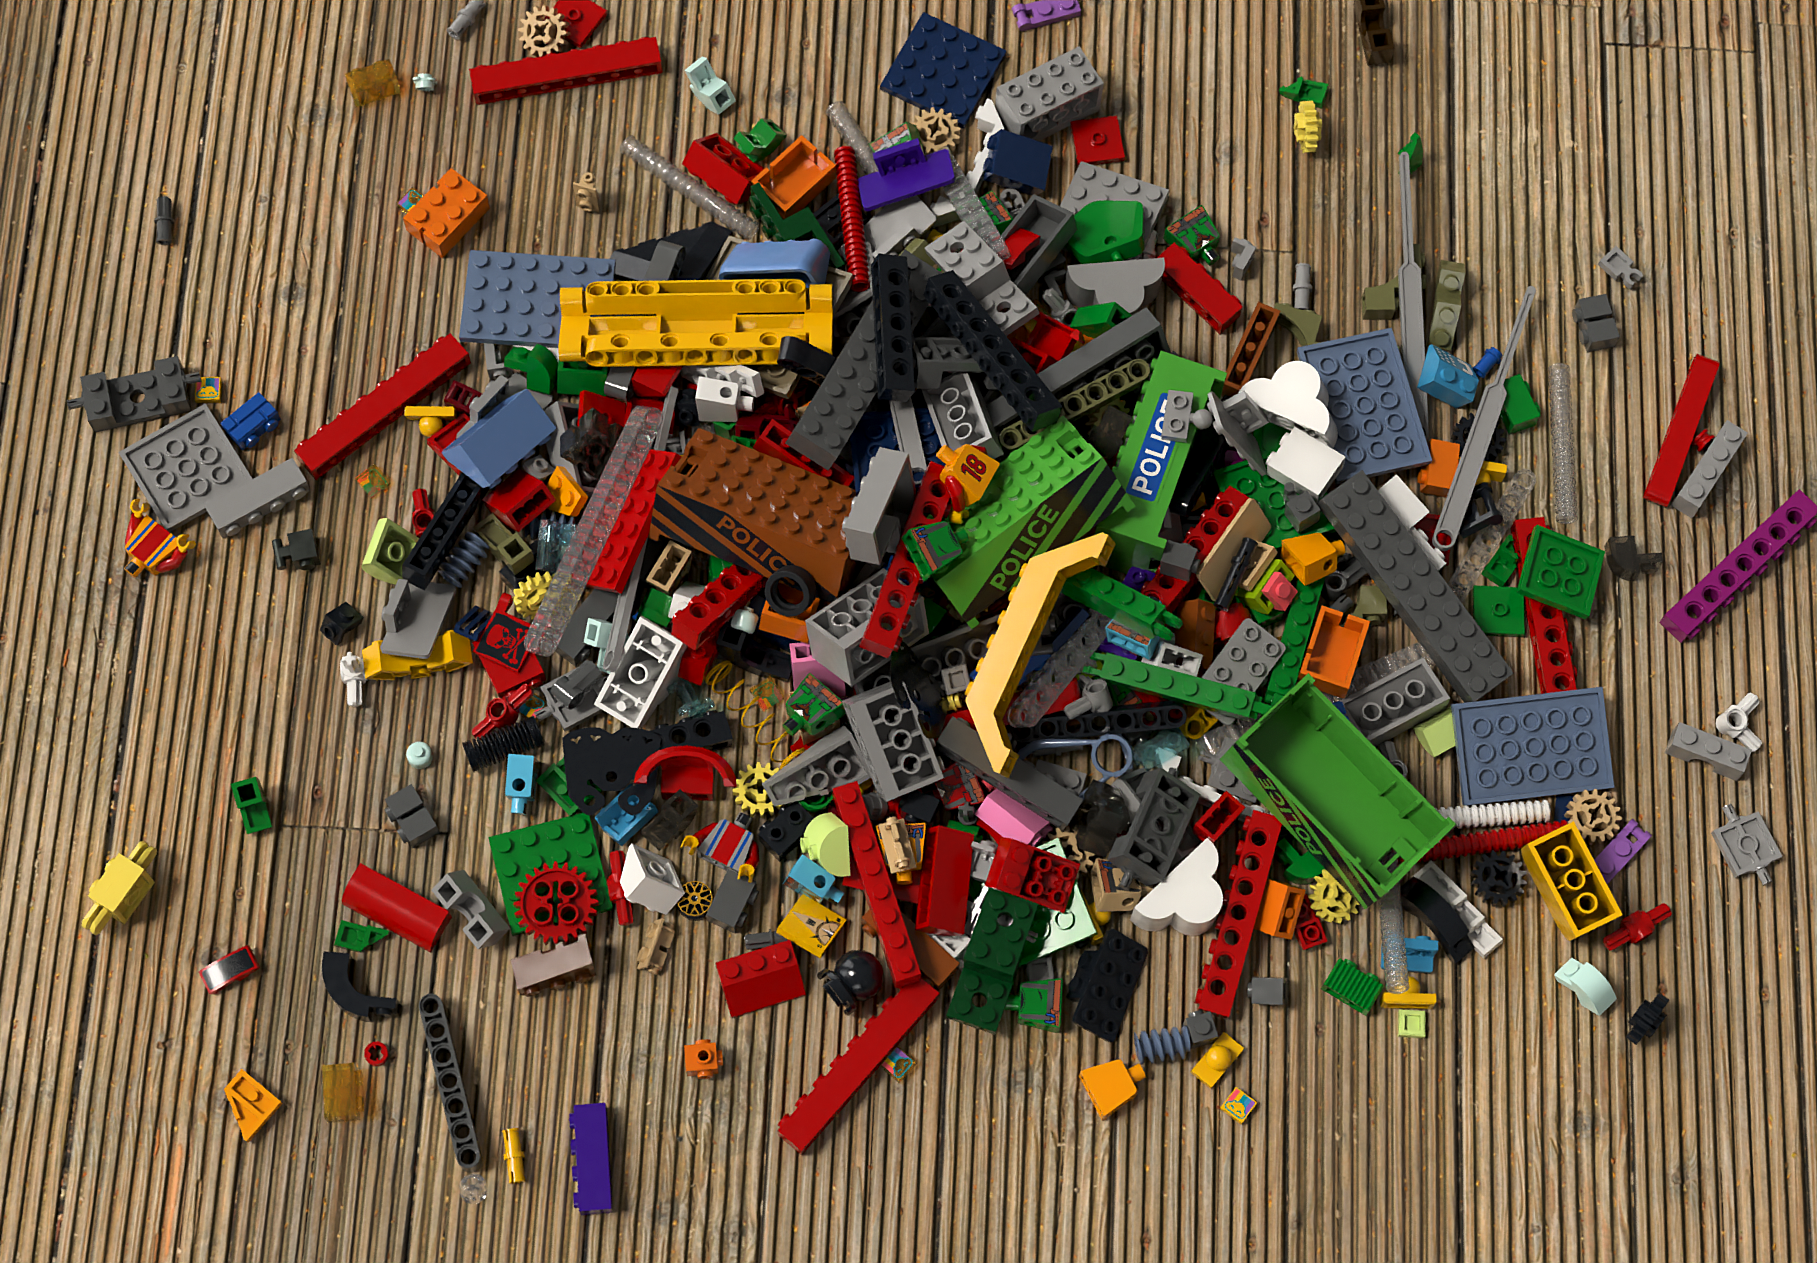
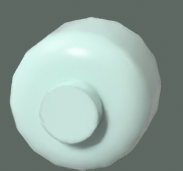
(745, 620)
(419, 755)

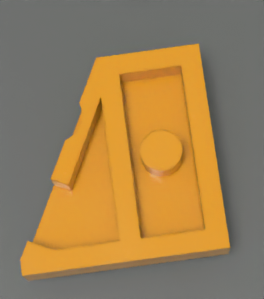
(567, 492)
(250, 1103)

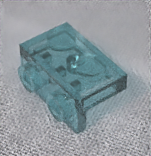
(552, 544)
(1160, 748)

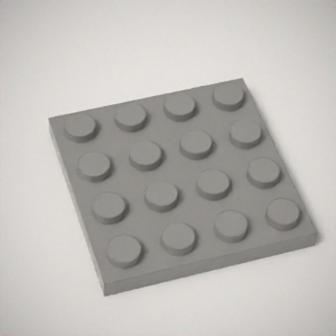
(1097, 184)
(185, 467)

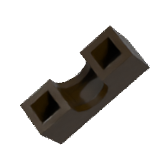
(1375, 39)

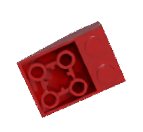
(1032, 874)

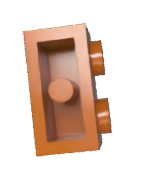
(1438, 475)
(1279, 909)

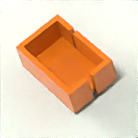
(796, 177)
(446, 212)
(790, 627)
(1334, 651)

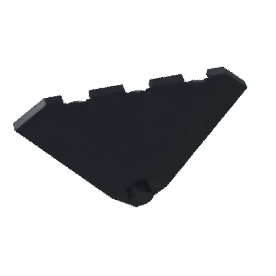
(701, 247)

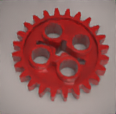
(579, 902)

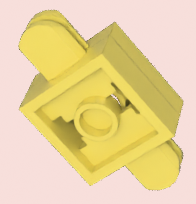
(120, 888)

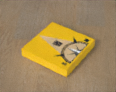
(811, 926)

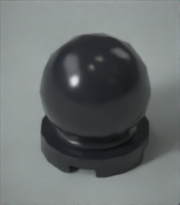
(856, 977)

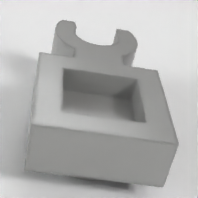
(1618, 265)

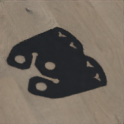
(916, 678)
(609, 753)

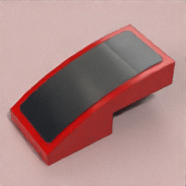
(228, 969)

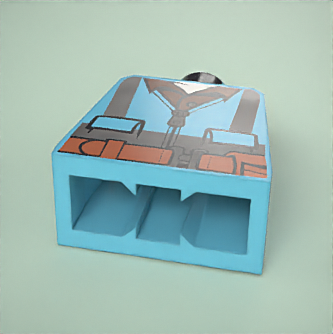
(1130, 639)
(521, 770)
(802, 880)

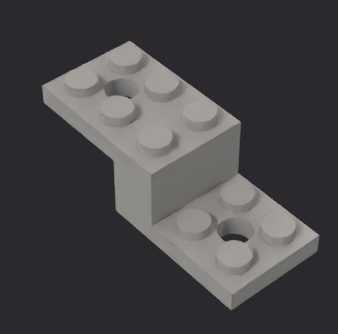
(983, 275)

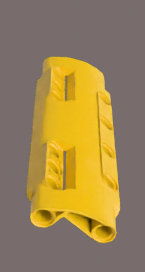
(692, 322)

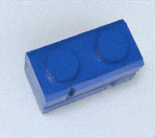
(251, 421)

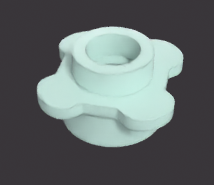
(424, 82)

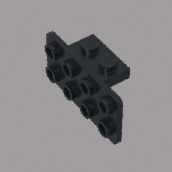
(1106, 984)

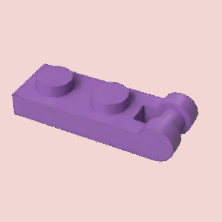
(1045, 12)
(1621, 850)

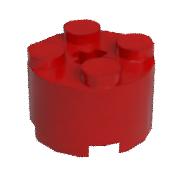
(1227, 623)

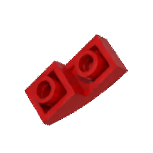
(1018, 244)
(1308, 927)

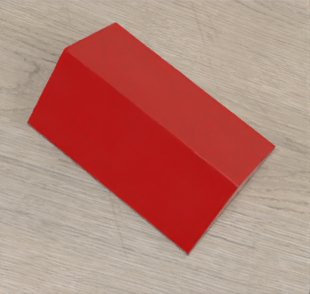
(654, 380)

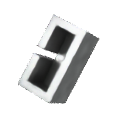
(1595, 329)
(411, 815)
(731, 902)

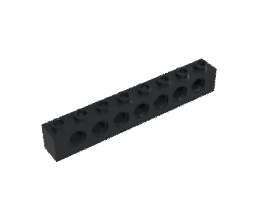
(992, 351)

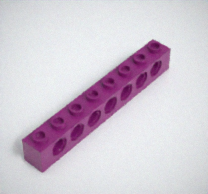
(1681, 625)

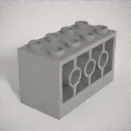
(1050, 96)
(839, 628)
(881, 753)

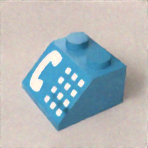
(1448, 378)

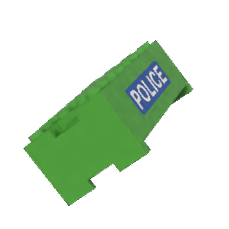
(1152, 466)

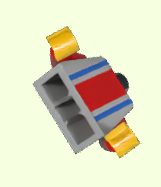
(727, 846)

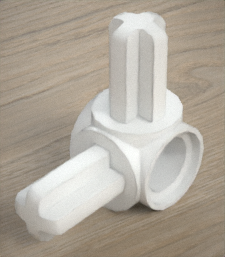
(354, 677)
(1739, 714)

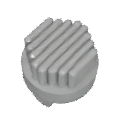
(876, 807)

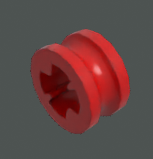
(1702, 440)
(384, 1051)

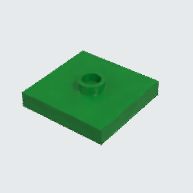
(1498, 610)

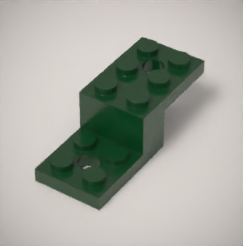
(797, 227)
(992, 960)

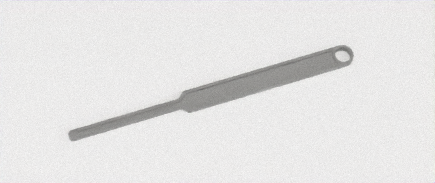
(1411, 300)
(904, 415)
(1479, 437)
(626, 599)

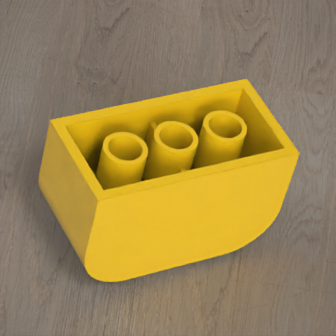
(1570, 881)

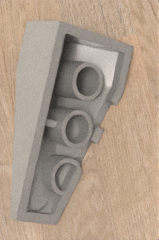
(823, 766)

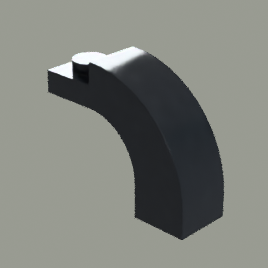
(751, 656)
(1439, 916)
(337, 980)

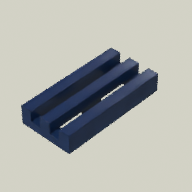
(471, 621)
(1067, 628)

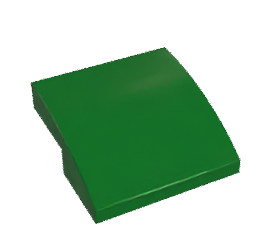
(555, 784)

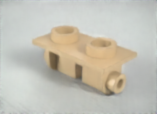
(586, 193)
(897, 845)
(658, 936)

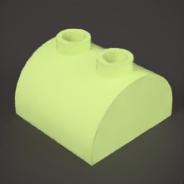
(388, 551)
(828, 844)

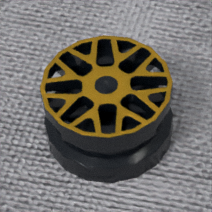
(695, 901)

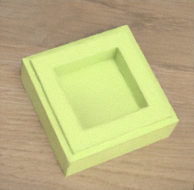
(1411, 1023)

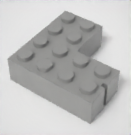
(880, 507)

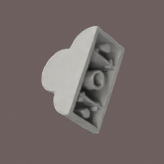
(1124, 282)

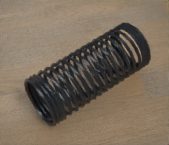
(486, 748)

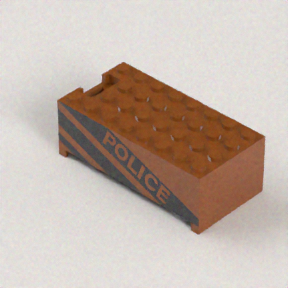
(757, 513)

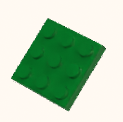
(1561, 572)

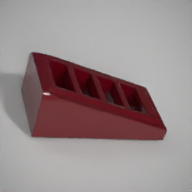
(455, 388)

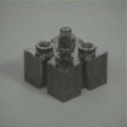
(590, 442)
(1100, 818)

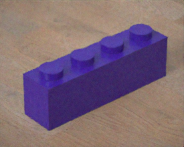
(592, 1159)

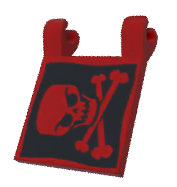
(504, 637)

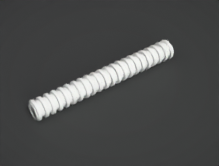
(1498, 814)

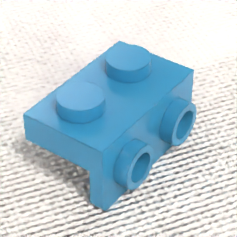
(619, 823)
(1419, 954)

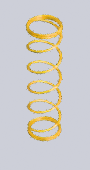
(717, 679)

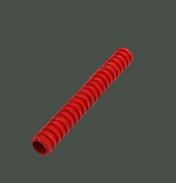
(852, 217)
(1488, 841)

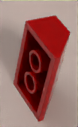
(722, 167)
(760, 978)

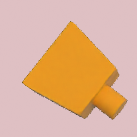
(1311, 556)
(1111, 1085)

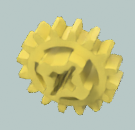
(1307, 126)
(531, 593)
(749, 790)
(1331, 894)

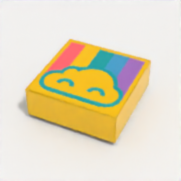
(208, 390)
(1238, 1105)

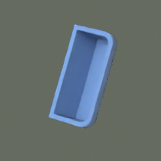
(778, 260)
(500, 439)

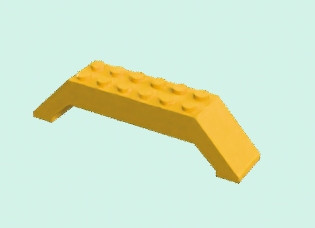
(1018, 636)

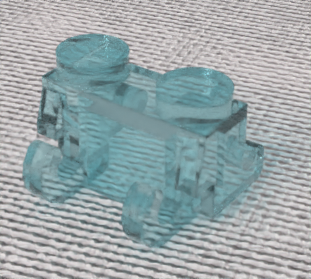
(689, 699)

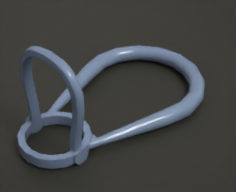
(1057, 743)

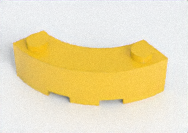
(449, 654)

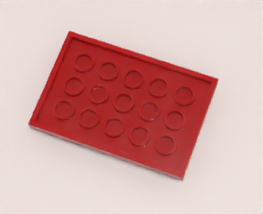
(631, 525)

